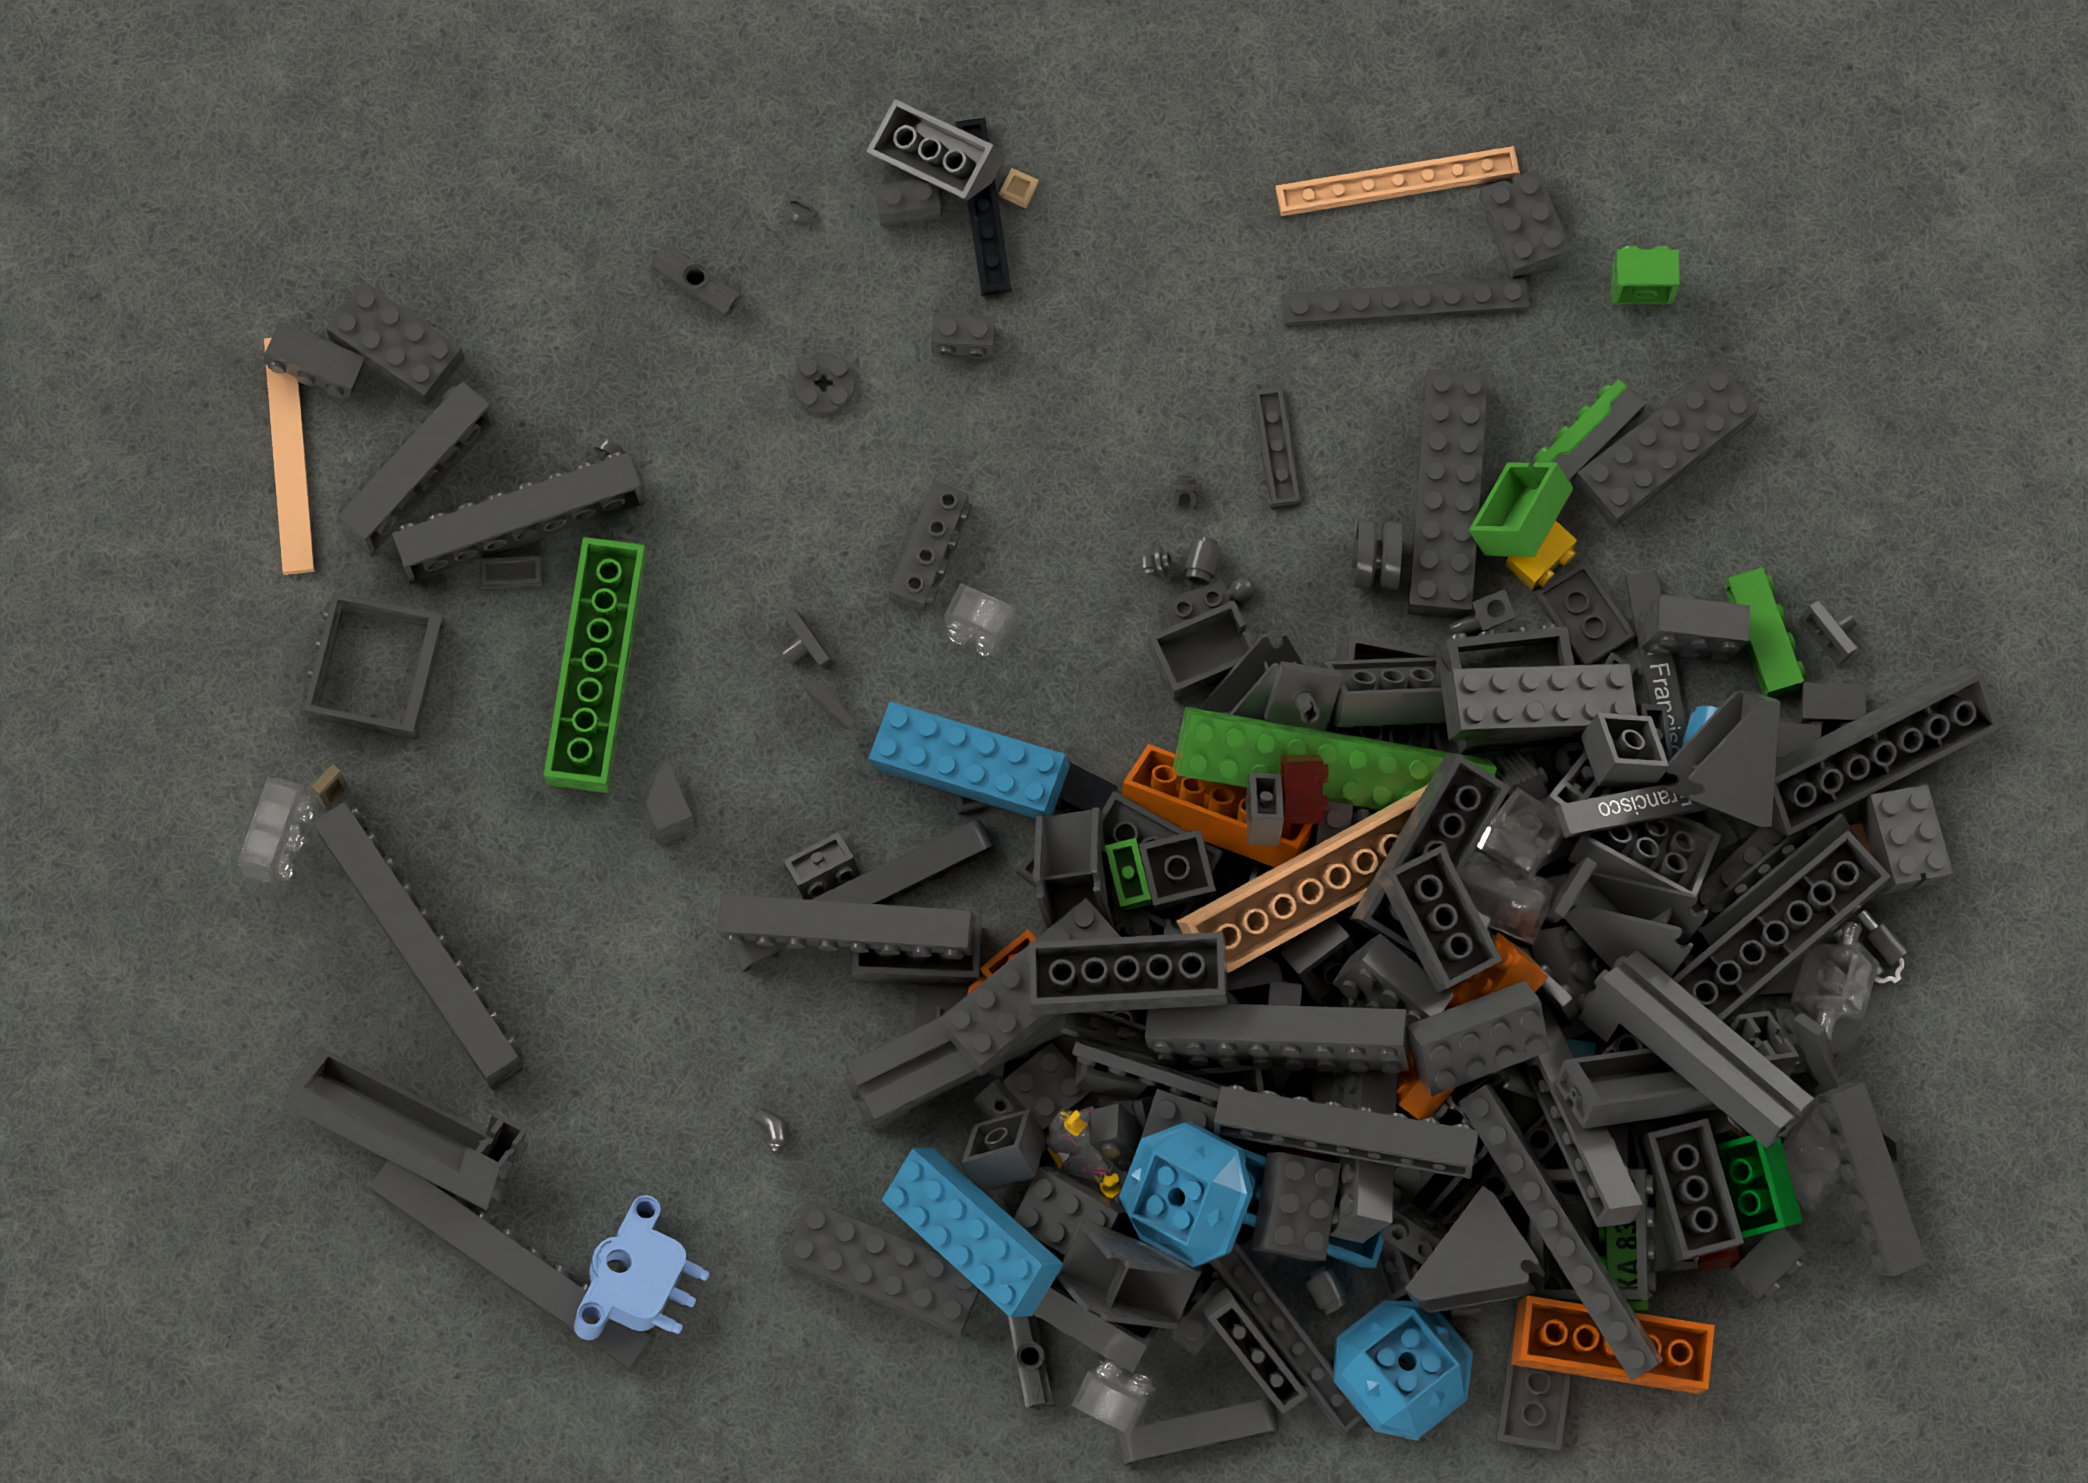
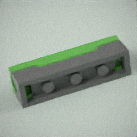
(1594, 429)

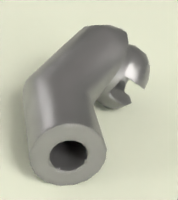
(777, 1129)

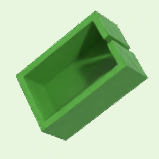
(1521, 509)

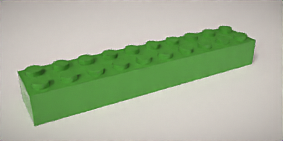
(1360, 768)

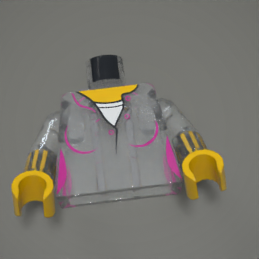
(1070, 1149)

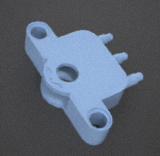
(641, 1292)

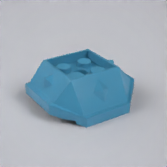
(1214, 1188)
(1383, 1392)

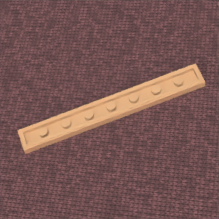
(1397, 181)
(290, 472)

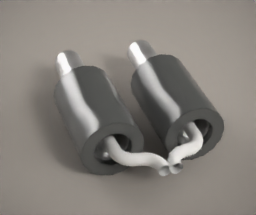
(1886, 944)

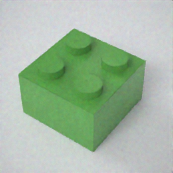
(1645, 275)

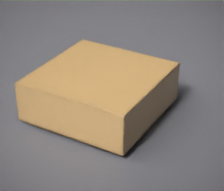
(1018, 188)

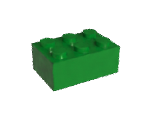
(1759, 1185)

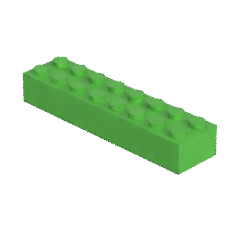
(595, 665)

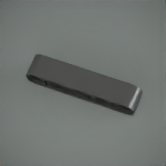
(1198, 1430)

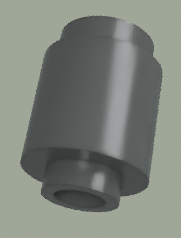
(1202, 561)
(1326, 1290)

